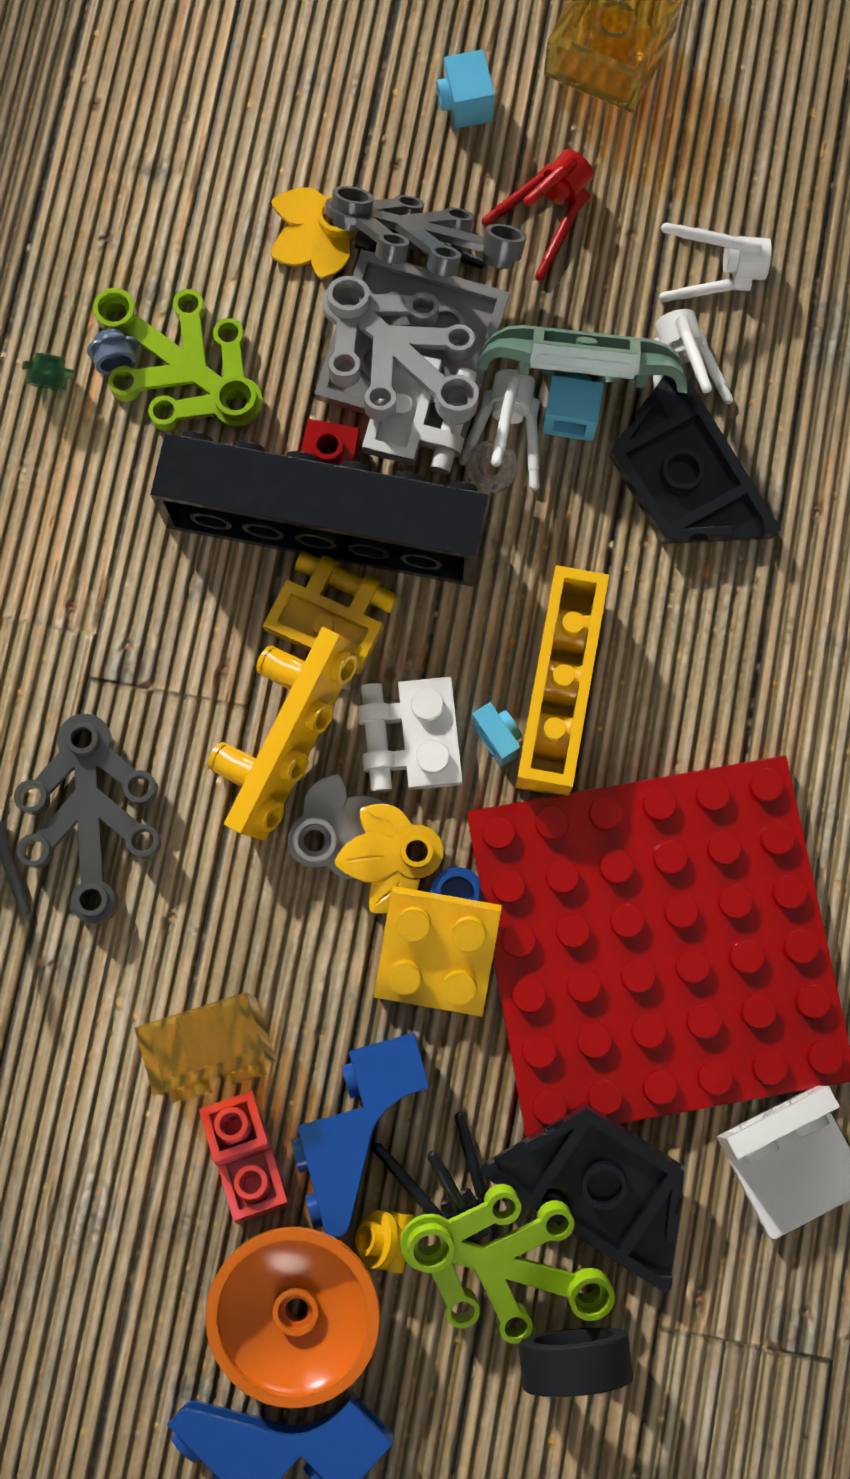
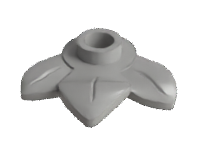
(332, 814)

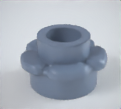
(112, 350)

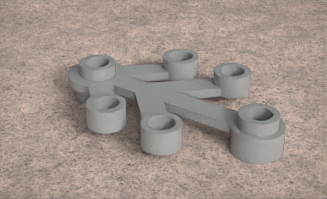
(400, 345)

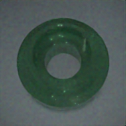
(47, 372)

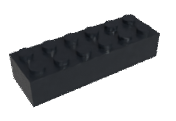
(320, 507)

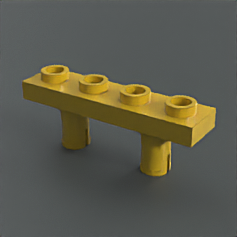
(285, 753)

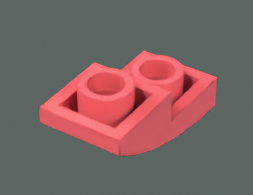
(244, 1157)

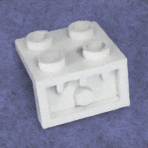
(791, 1161)

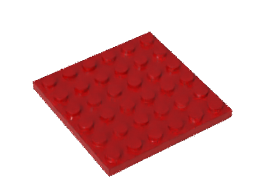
(660, 945)

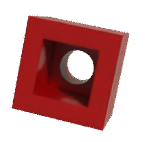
(333, 435)

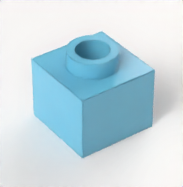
(466, 89)
(573, 406)

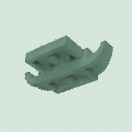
(598, 354)

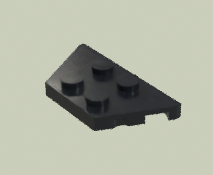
(688, 472)
(612, 1182)

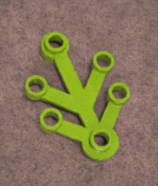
(183, 365)
(501, 1261)

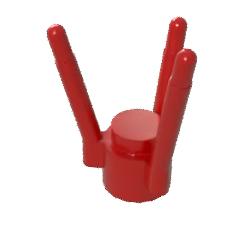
(560, 183)

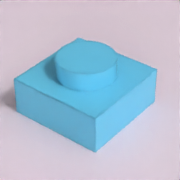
(497, 733)

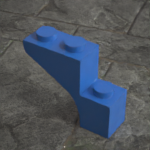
(339, 1145)
(254, 1447)

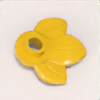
(309, 233)
(382, 857)

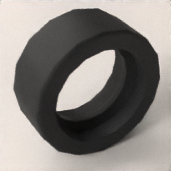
(575, 1362)

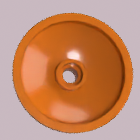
(283, 1355)

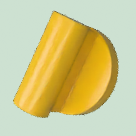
(379, 1240)

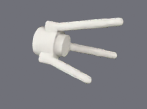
(743, 257)
(682, 334)
(509, 403)

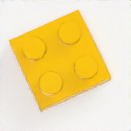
(437, 951)

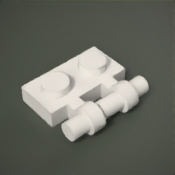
(407, 429)
(428, 735)

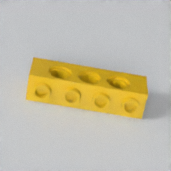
(562, 681)

